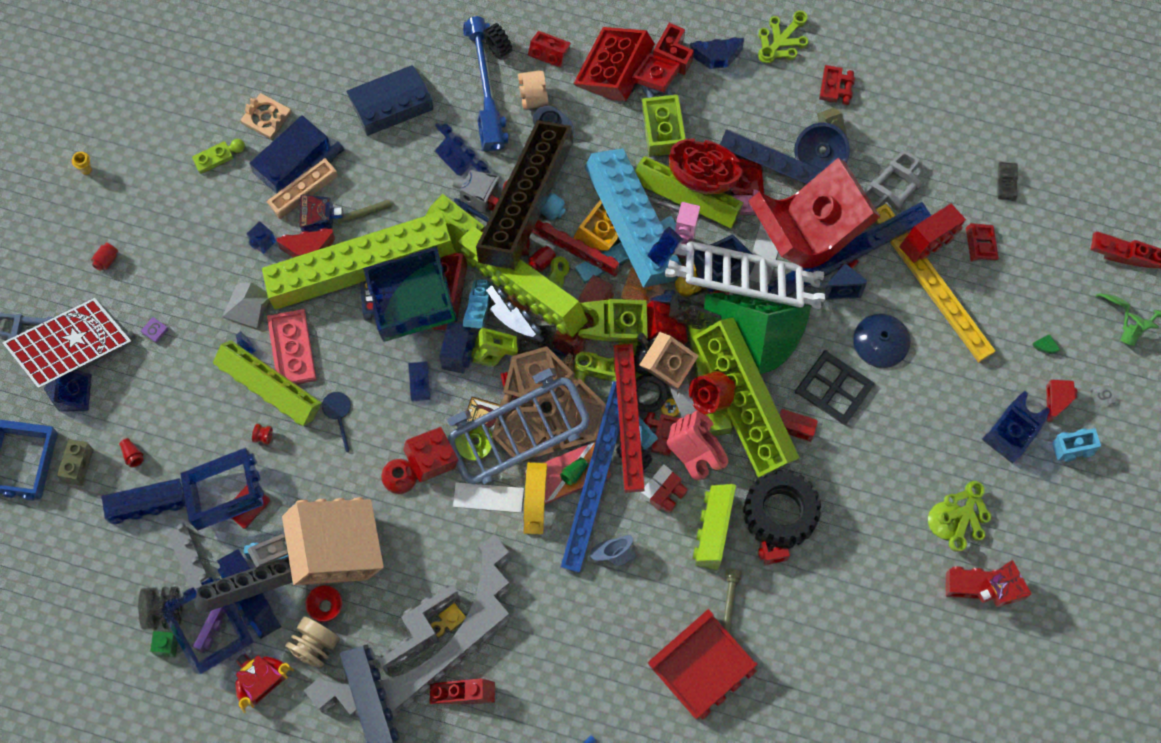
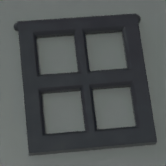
(834, 387)

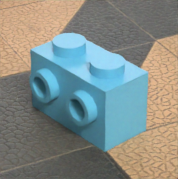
(1076, 444)

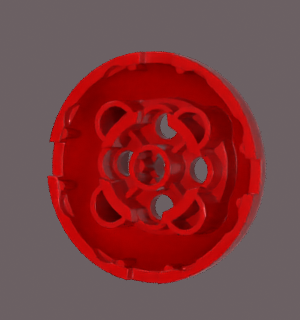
(704, 166)

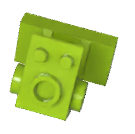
(489, 353)

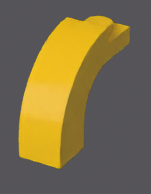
(535, 498)

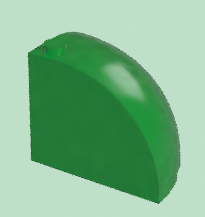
(766, 326)

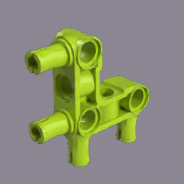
(598, 366)

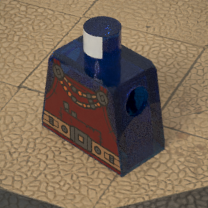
(317, 213)

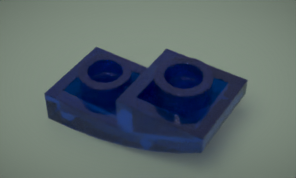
(665, 247)

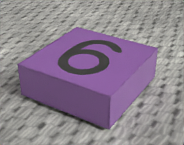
(154, 330)

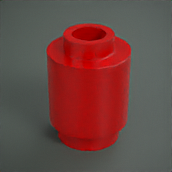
(104, 257)
(542, 258)

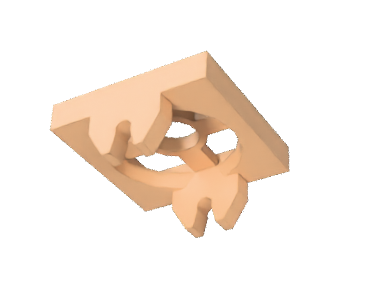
(251, 109)

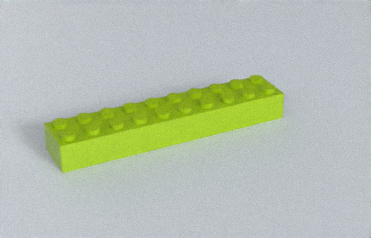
(344, 262)

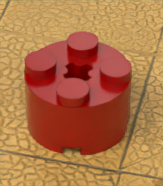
(712, 392)

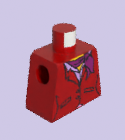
(1005, 586)

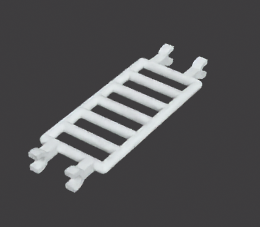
(801, 276)

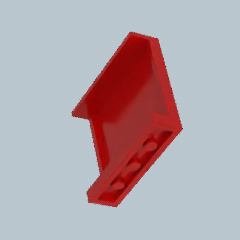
(703, 665)

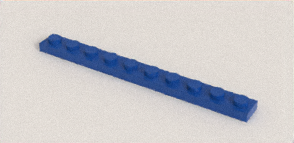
(593, 485)

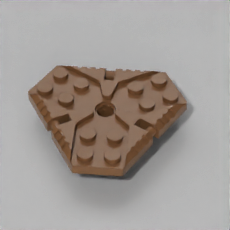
(520, 382)

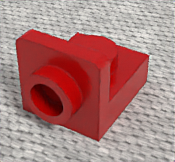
(775, 556)

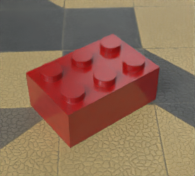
(932, 233)

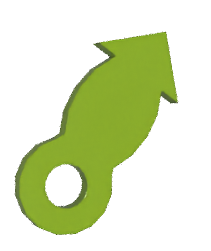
(556, 275)

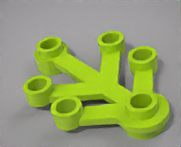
(781, 40)
(967, 514)

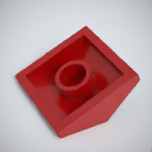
(750, 178)

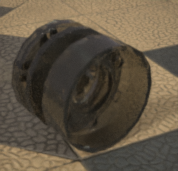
(152, 602)

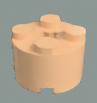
(533, 89)

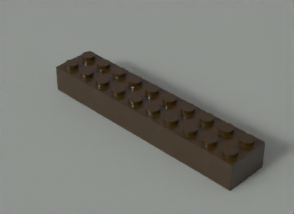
(524, 195)

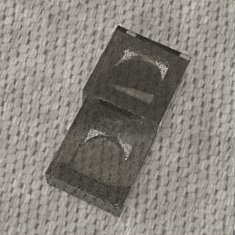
(1007, 181)

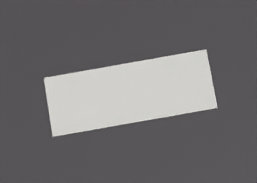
(765, 248)
(488, 497)

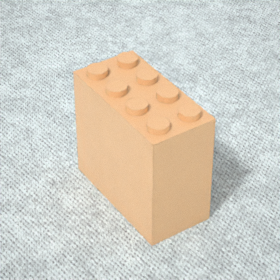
(332, 541)

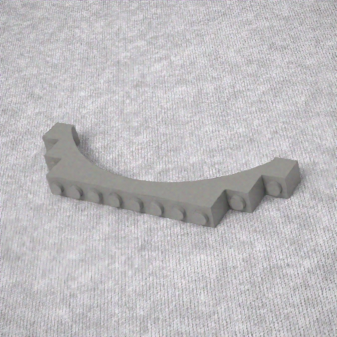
(483, 619)

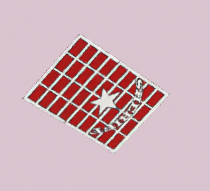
(66, 342)

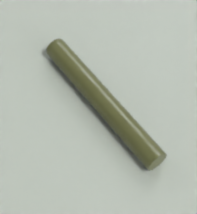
(364, 211)

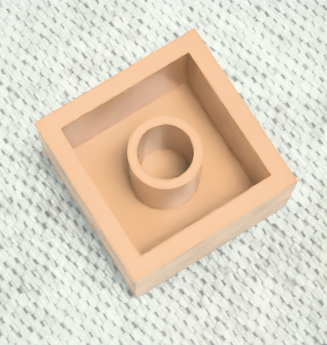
(669, 360)

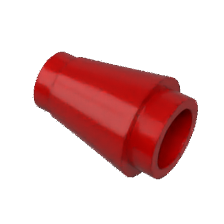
(131, 454)

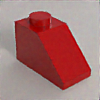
(1059, 396)

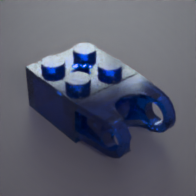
(1015, 429)

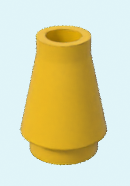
(82, 162)

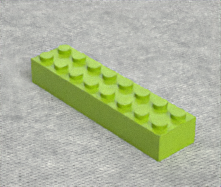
(529, 288)
(752, 407)

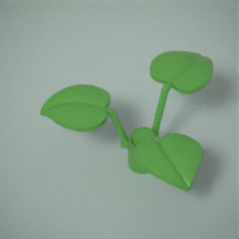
(1132, 331)

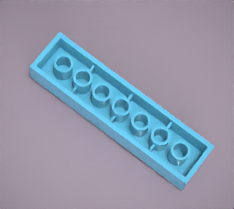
(629, 212)

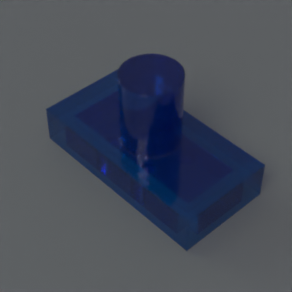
(419, 381)

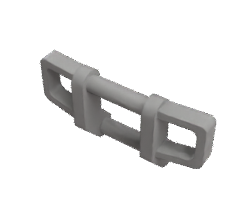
(907, 174)

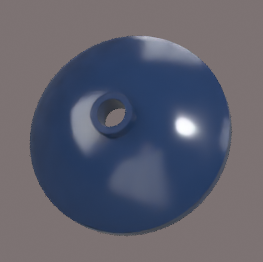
(818, 135)
(878, 350)

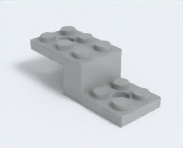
(419, 628)

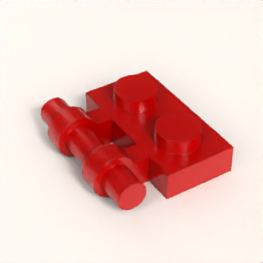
(831, 84)
(663, 429)

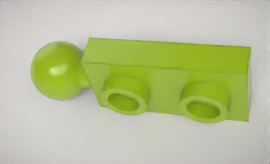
(217, 155)

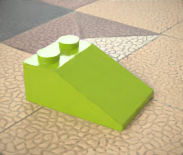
(662, 124)

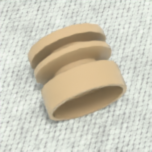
(312, 642)

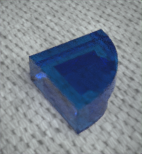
(244, 342)

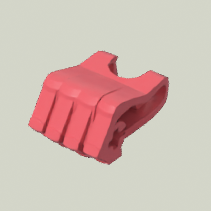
(696, 446)

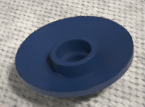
(666, 297)

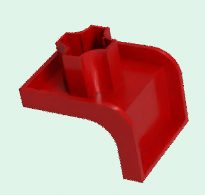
(818, 217)

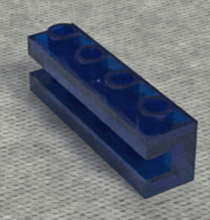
(143, 501)

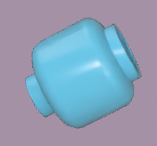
(553, 207)

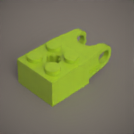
(609, 321)

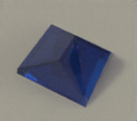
(70, 391)

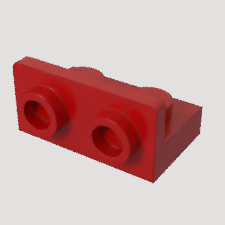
(548, 48)

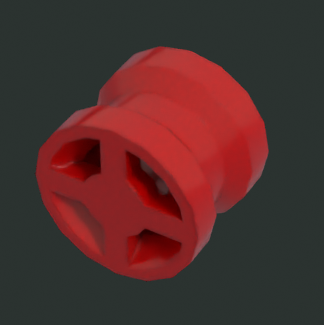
(262, 434)

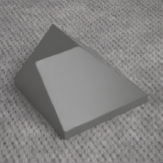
(247, 305)

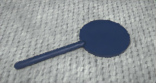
(336, 406)

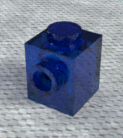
(261, 237)

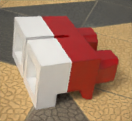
(661, 489)

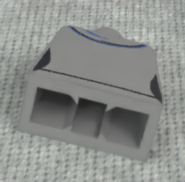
(477, 189)

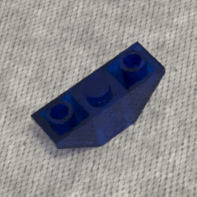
(717, 52)

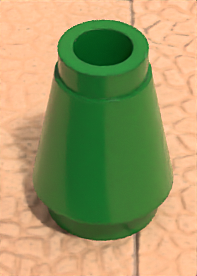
(573, 471)

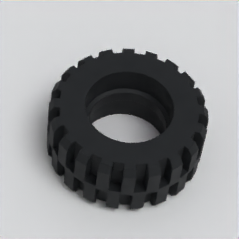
(786, 485)

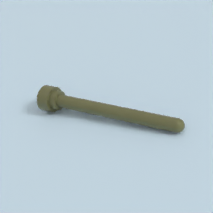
(733, 577)

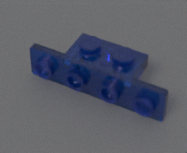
(456, 154)

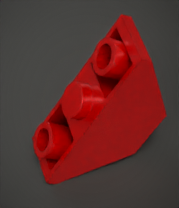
(306, 242)

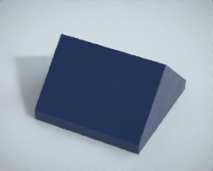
(845, 284)

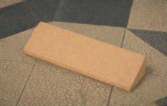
(306, 184)

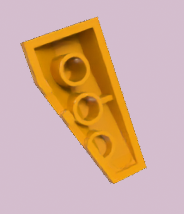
(597, 229)

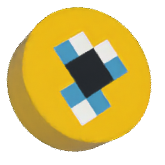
(670, 408)

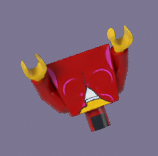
(258, 678)

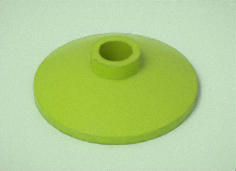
(483, 447)
(943, 531)

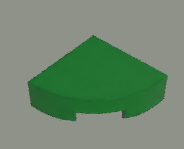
(1046, 345)

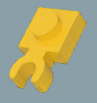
(450, 618)

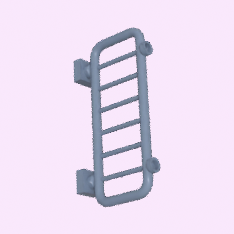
(463, 427)

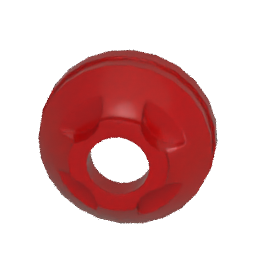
(398, 485)
(321, 594)

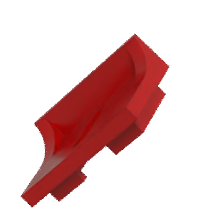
(978, 249)

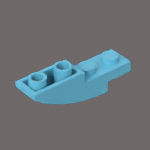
(478, 304)

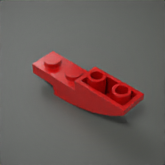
(1125, 252)

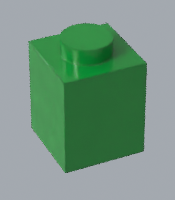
(164, 644)

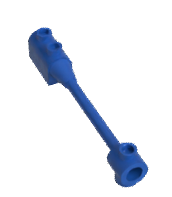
(489, 119)

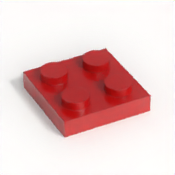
(656, 72)

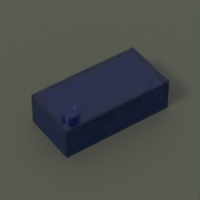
(289, 154)

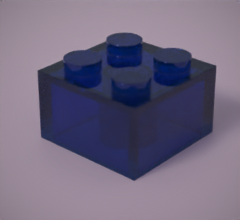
(457, 347)

